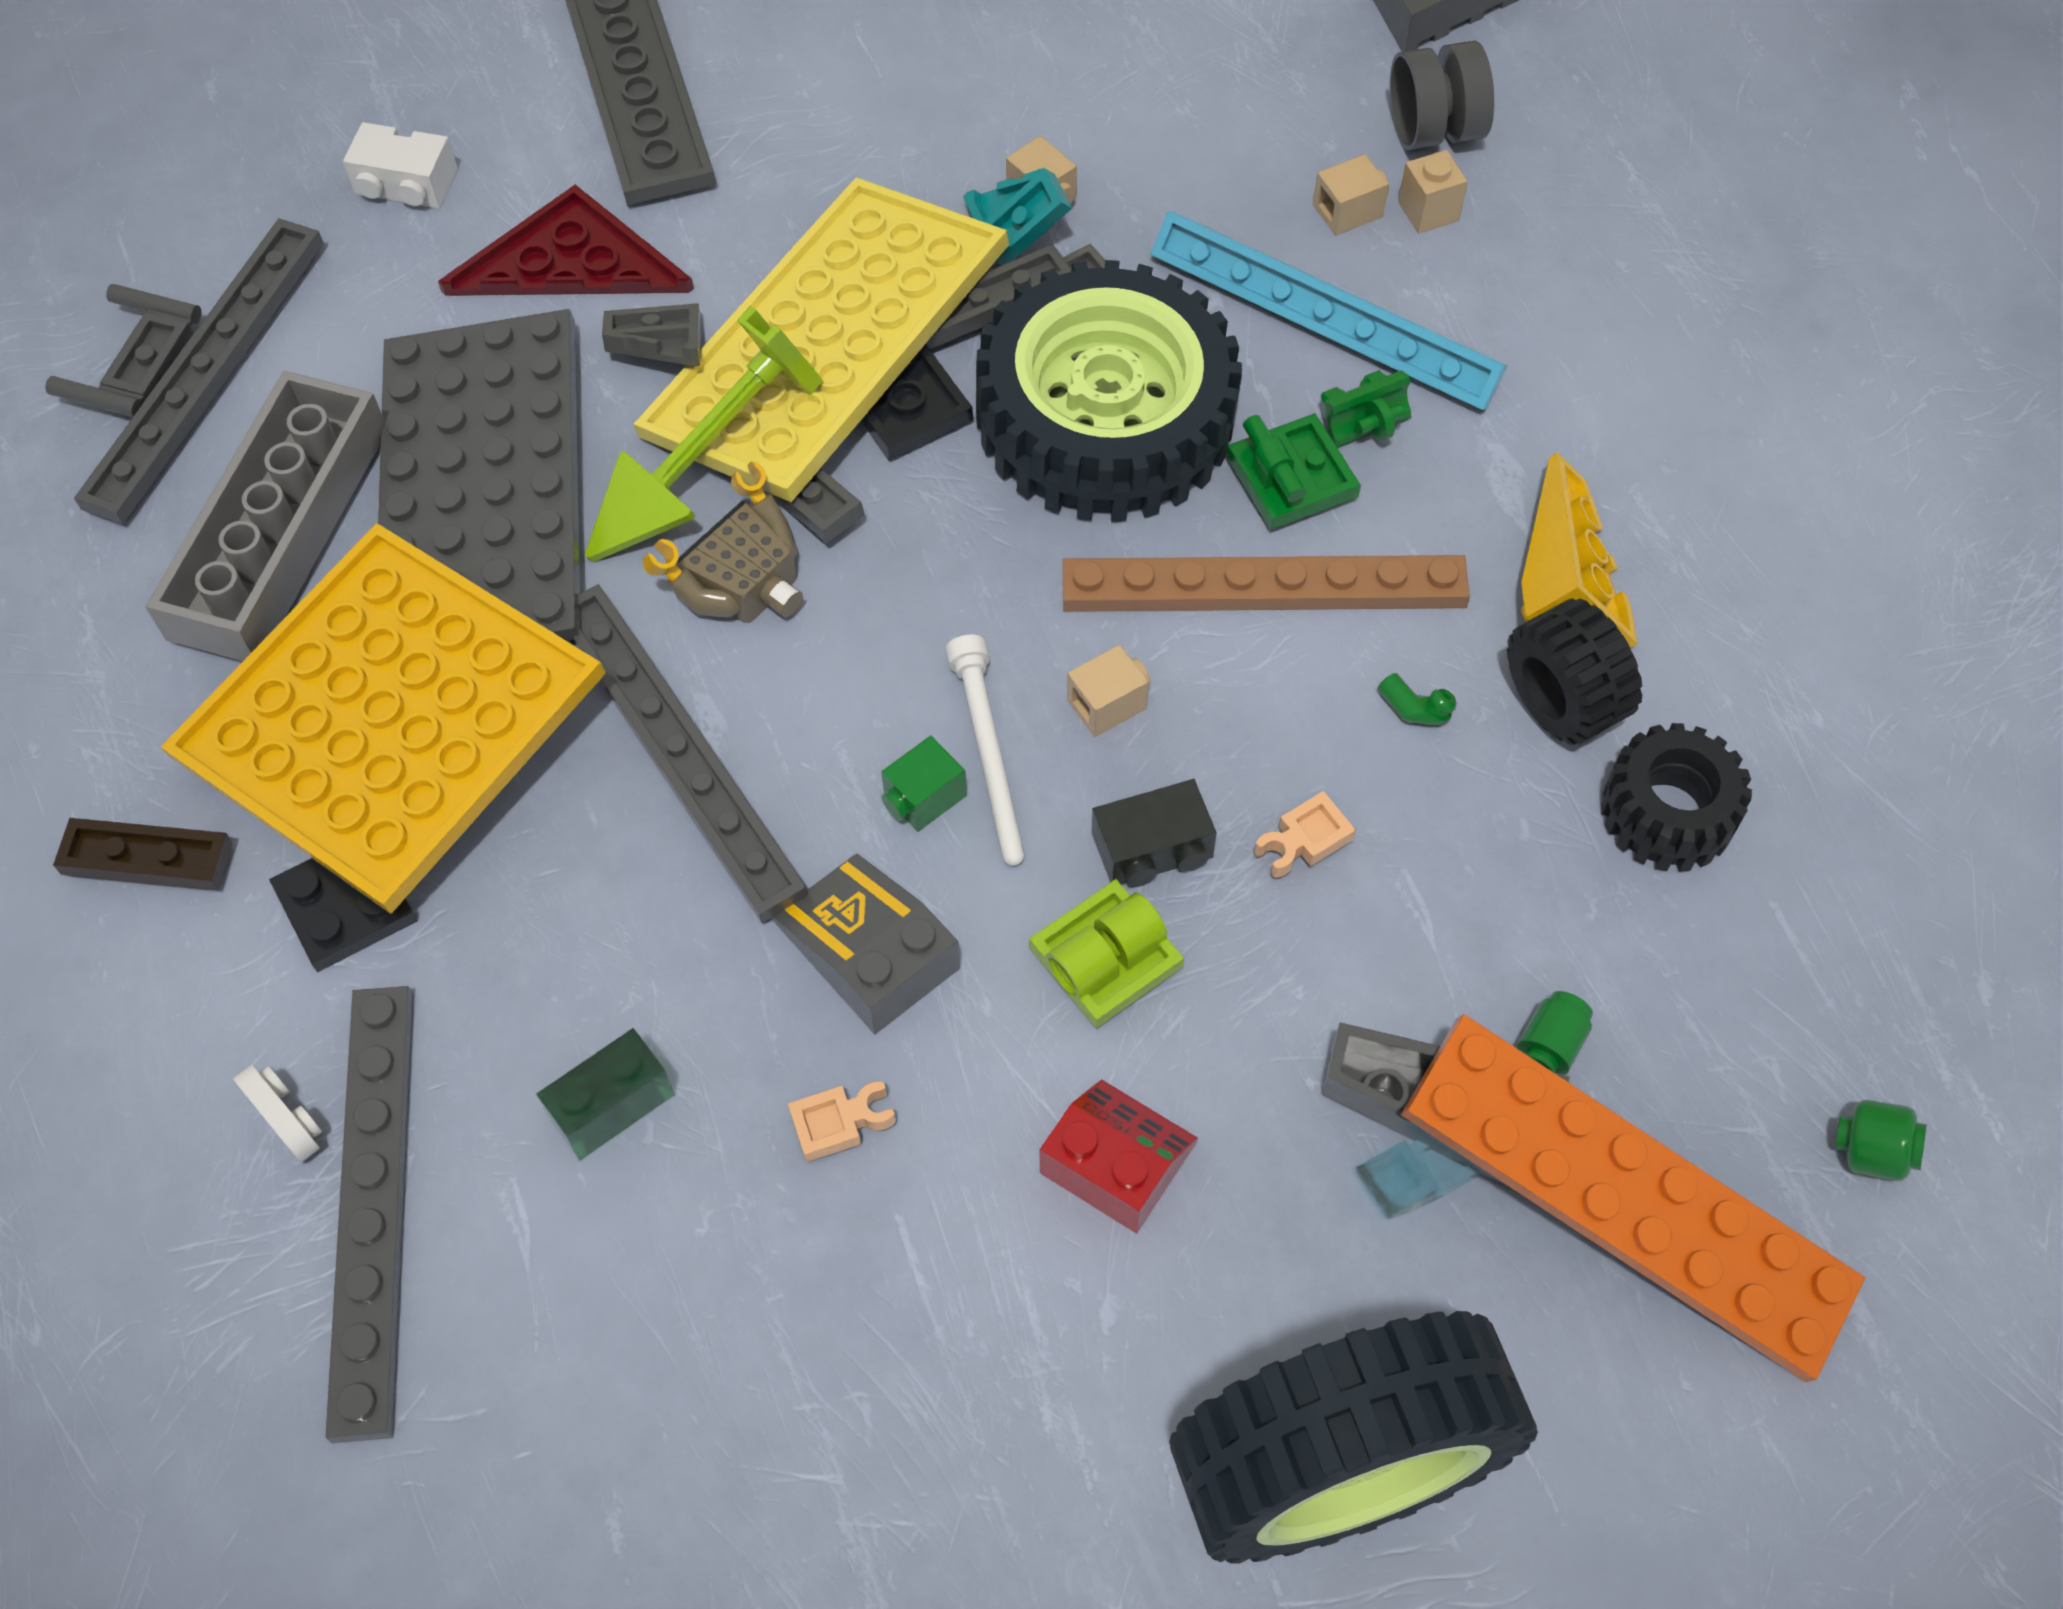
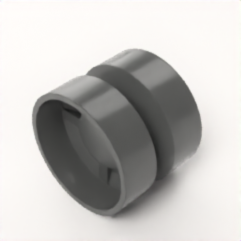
(1441, 95)

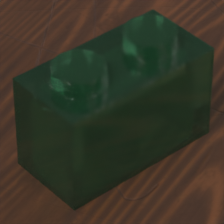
(606, 1094)

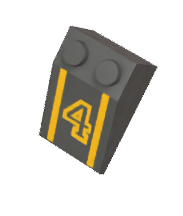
(871, 941)

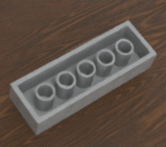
(268, 517)

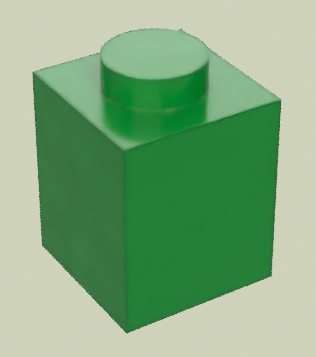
(923, 784)

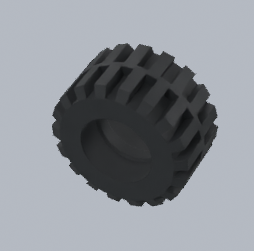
(1574, 671)
(1688, 763)

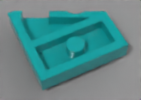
(1021, 207)

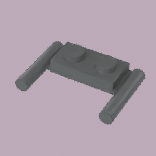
(143, 358)

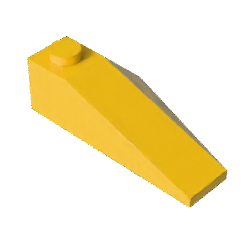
(1567, 555)

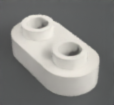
(294, 1127)

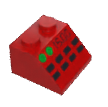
(1115, 1154)

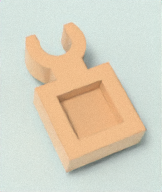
(1308, 830)
(830, 1121)

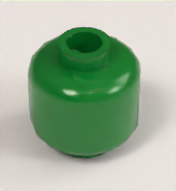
(1882, 1140)

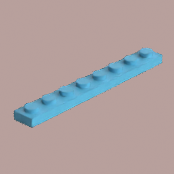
(1329, 310)

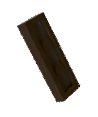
(143, 853)

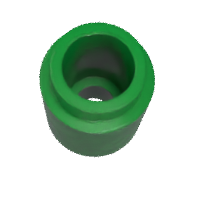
(1557, 1031)

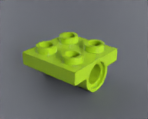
(1107, 951)

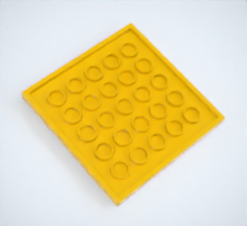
(384, 715)

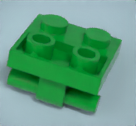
(1291, 469)

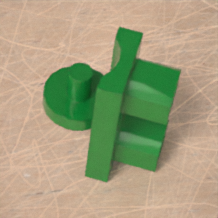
(1367, 409)

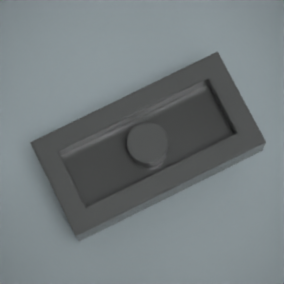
(825, 506)

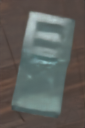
(1412, 1177)

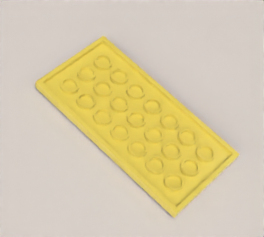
(856, 305)

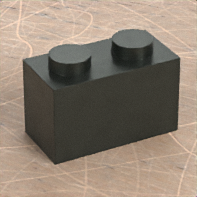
(1154, 833)

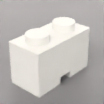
(400, 167)

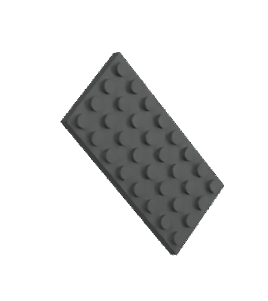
(488, 459)

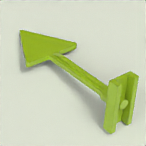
(639, 501)

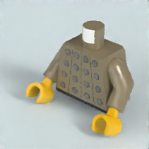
(737, 563)

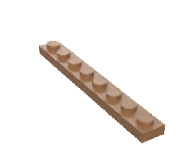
(1265, 583)

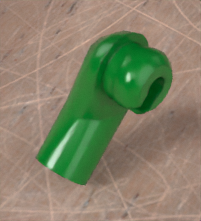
(1416, 708)

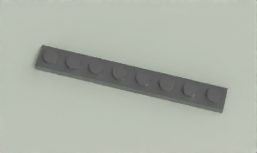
(198, 372)
(687, 760)
(370, 1218)

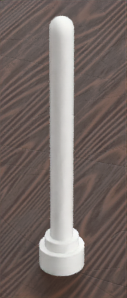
(968, 659)

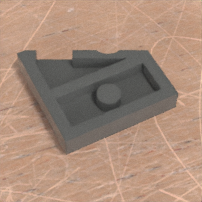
(655, 333)

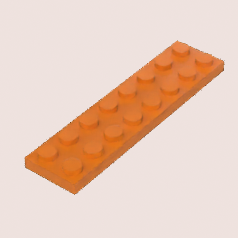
(1635, 1198)

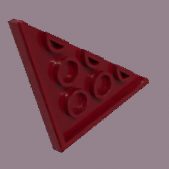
(567, 250)

